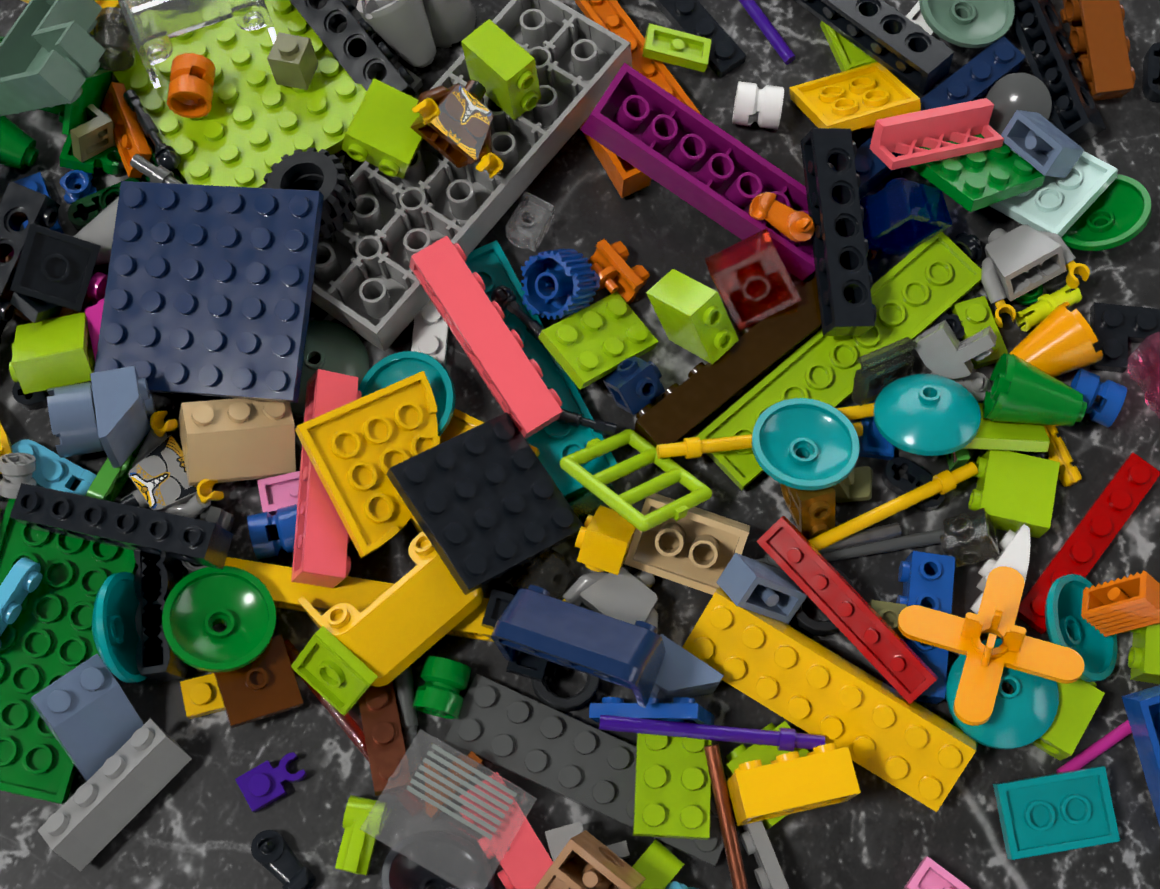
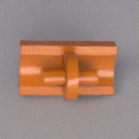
(614, 272)

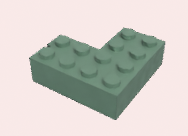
(48, 55)

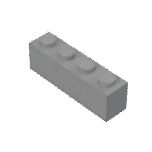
(114, 795)

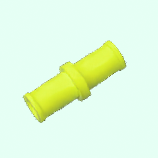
(1045, 305)

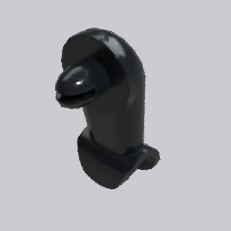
(278, 858)

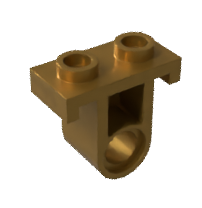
(811, 509)

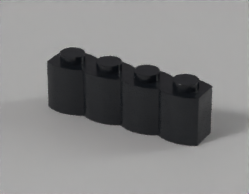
(152, 585)

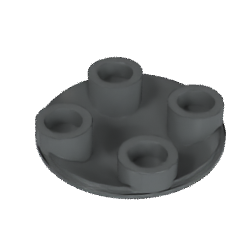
(1015, 93)

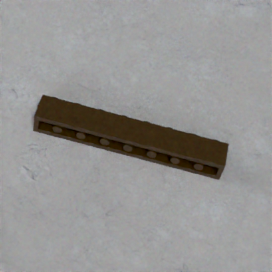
(717, 386)

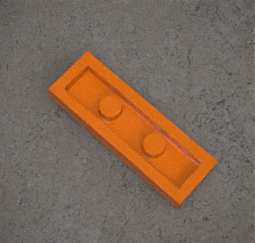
(127, 132)

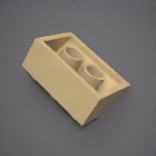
(237, 439)
(689, 549)

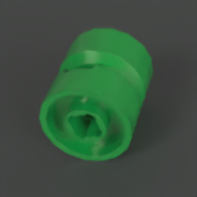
(442, 687)

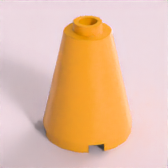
(1060, 343)

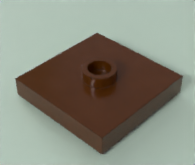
(260, 687)

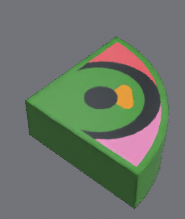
(957, 458)

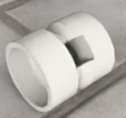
(758, 105)

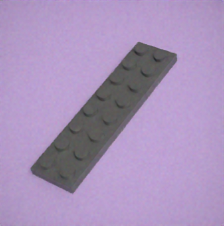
(561, 757)

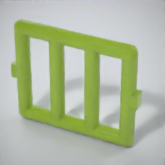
(623, 502)

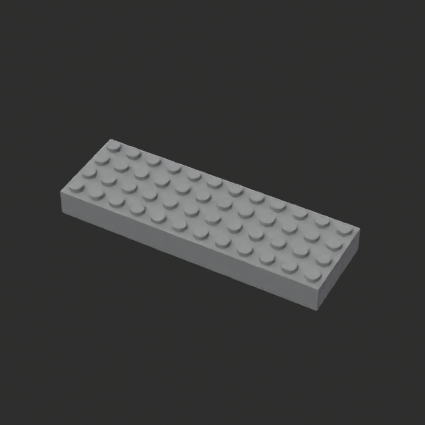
(365, 267)

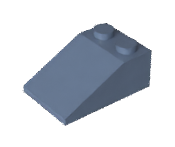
(88, 714)

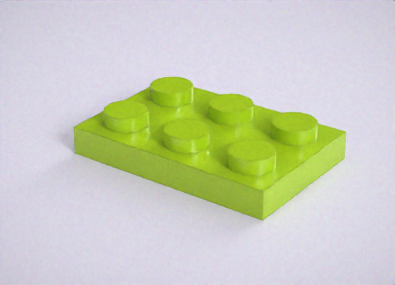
(597, 339)
(671, 788)

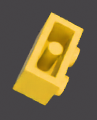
(604, 541)

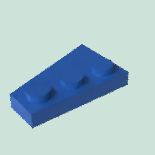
(680, 710)

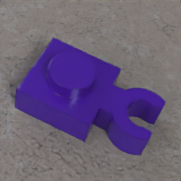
(265, 784)

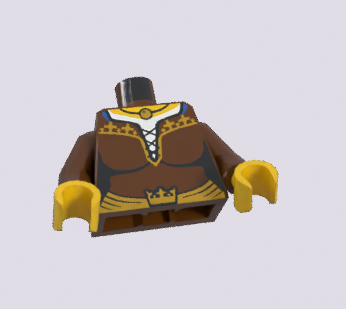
(458, 125)

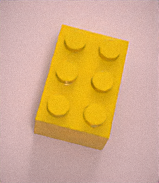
(792, 784)

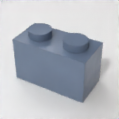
(1041, 144)
(761, 588)

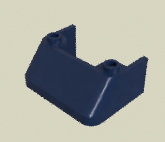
(581, 640)

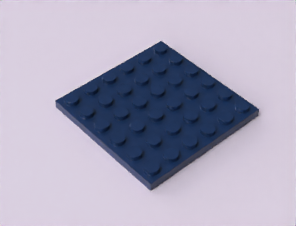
(211, 288)

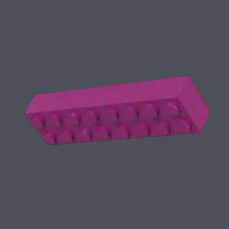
(696, 161)

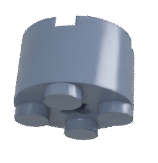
(74, 419)

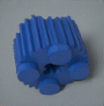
(558, 283)

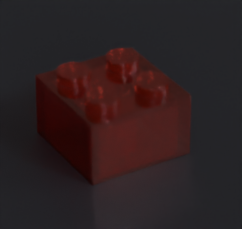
(752, 279)

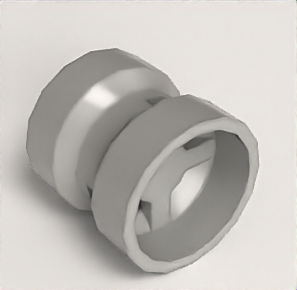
(16, 469)

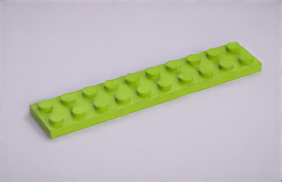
(825, 366)

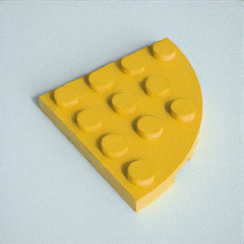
(360, 444)

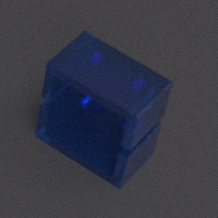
(903, 216)

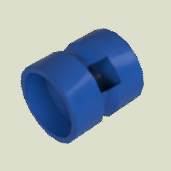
(1111, 397)
(260, 533)

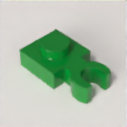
(100, 160)

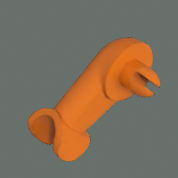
(793, 224)

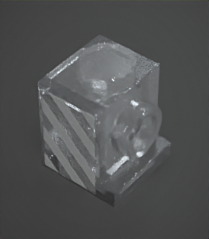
(530, 234)

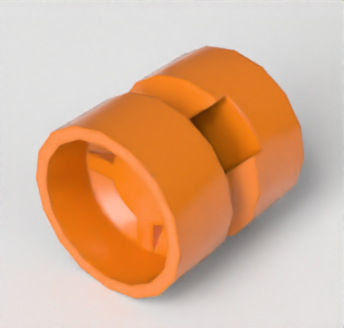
(191, 85)

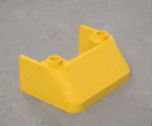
(404, 618)

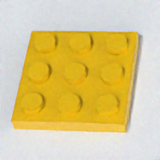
(854, 98)

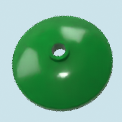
(1113, 217)
(213, 598)

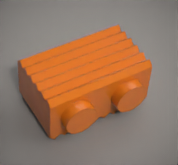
(1122, 604)

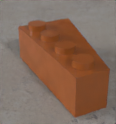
(1101, 46)

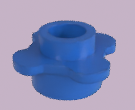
(72, 180)

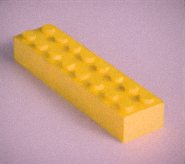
(832, 699)

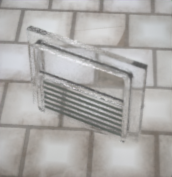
(448, 813)

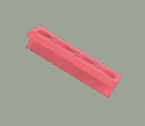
(931, 130)

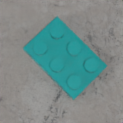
(1056, 812)

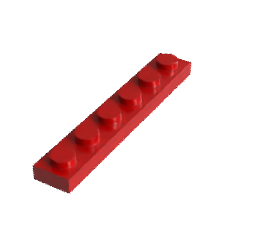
(1091, 534)
(847, 610)

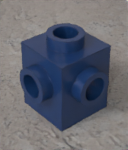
(634, 384)

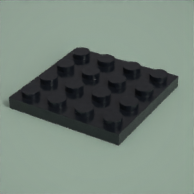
(485, 502)

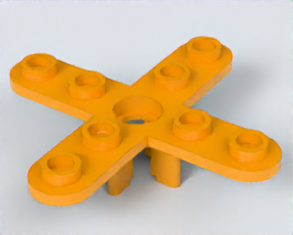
(984, 663)

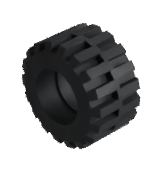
(317, 173)

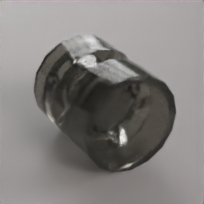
(115, 38)

